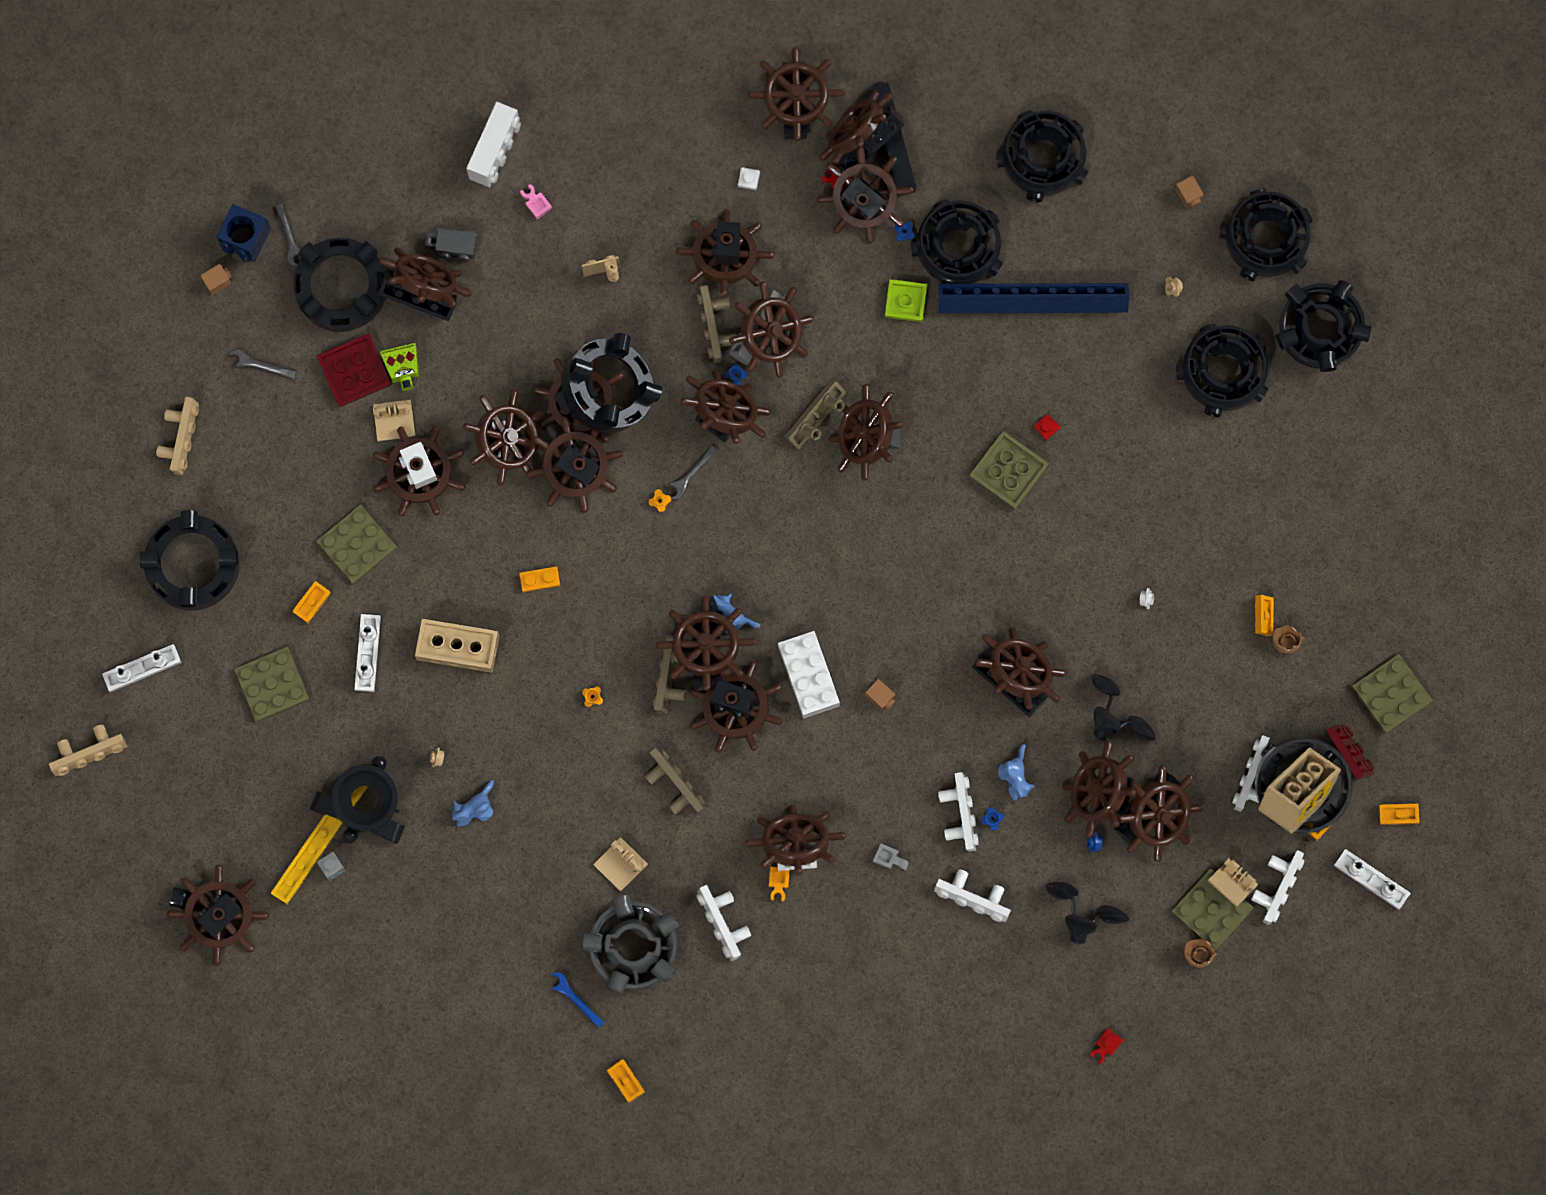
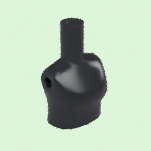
(180, 897)

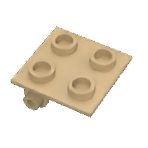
(609, 265)
(390, 417)
(620, 864)
(1232, 882)

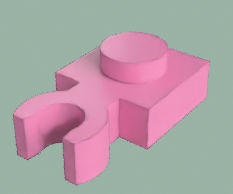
(537, 203)

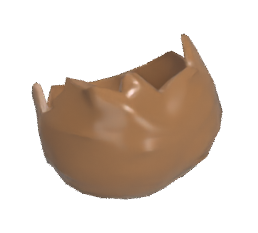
(1286, 639)
(1199, 953)

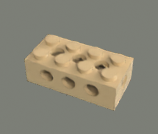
(451, 634)

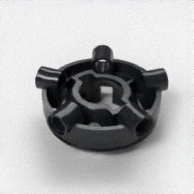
(1060, 136)
(1275, 213)
(949, 222)
(1338, 294)
(1242, 352)

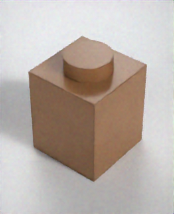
(1189, 192)
(216, 279)
(880, 695)

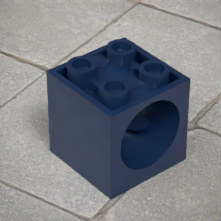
(241, 217)

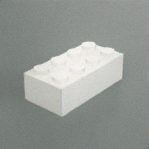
(493, 145)
(808, 674)

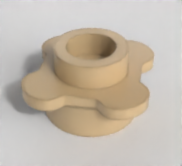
(1173, 286)
(436, 757)

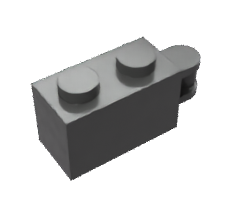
(452, 244)

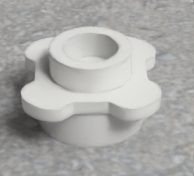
(1146, 598)

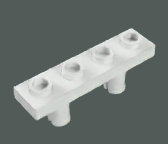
(367, 653)
(141, 668)
(1247, 791)
(968, 820)
(1288, 870)
(1372, 879)
(979, 904)
(721, 930)

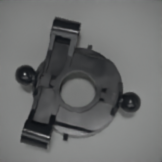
(341, 808)

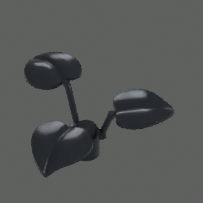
(1106, 722)
(1078, 925)

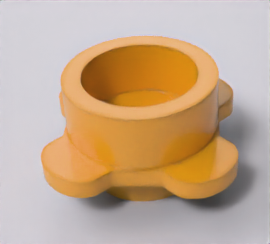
(660, 505)
(591, 701)

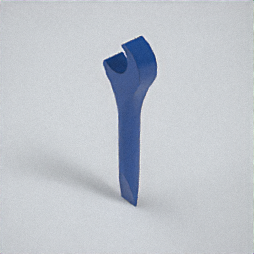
(565, 989)

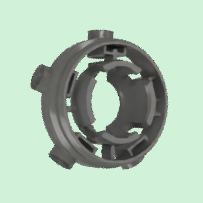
(624, 908)

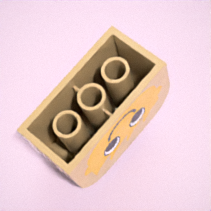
(1299, 790)

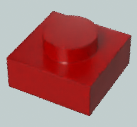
(1046, 427)

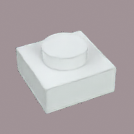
(748, 178)

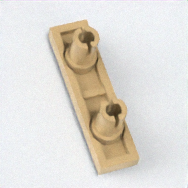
(186, 429)
(95, 752)

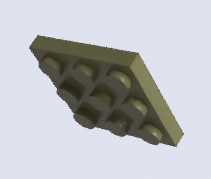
(1009, 470)
(356, 544)
(271, 684)
(1392, 693)
(1210, 912)

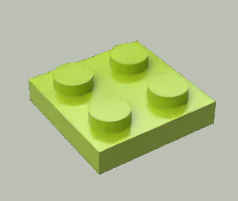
(905, 300)

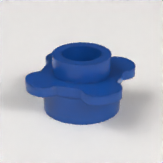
(904, 236)
(733, 370)
(997, 818)
(1094, 843)

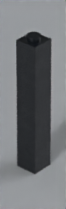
(895, 146)

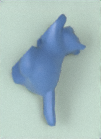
(722, 605)
(1014, 773)
(476, 807)

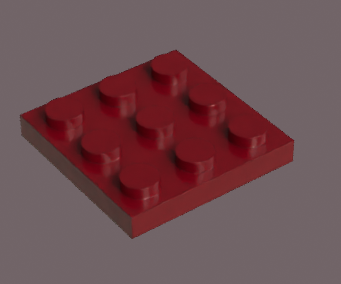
(354, 370)
(1351, 751)

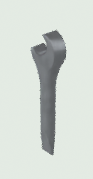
(293, 249)
(246, 361)
(682, 483)

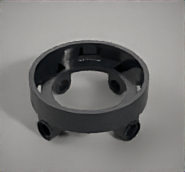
(365, 307)
(608, 417)
(189, 597)
(1333, 806)

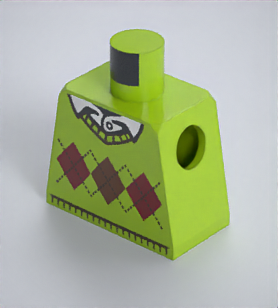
(402, 364)

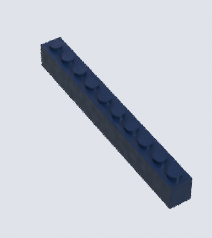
(1034, 298)

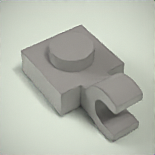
(888, 857)

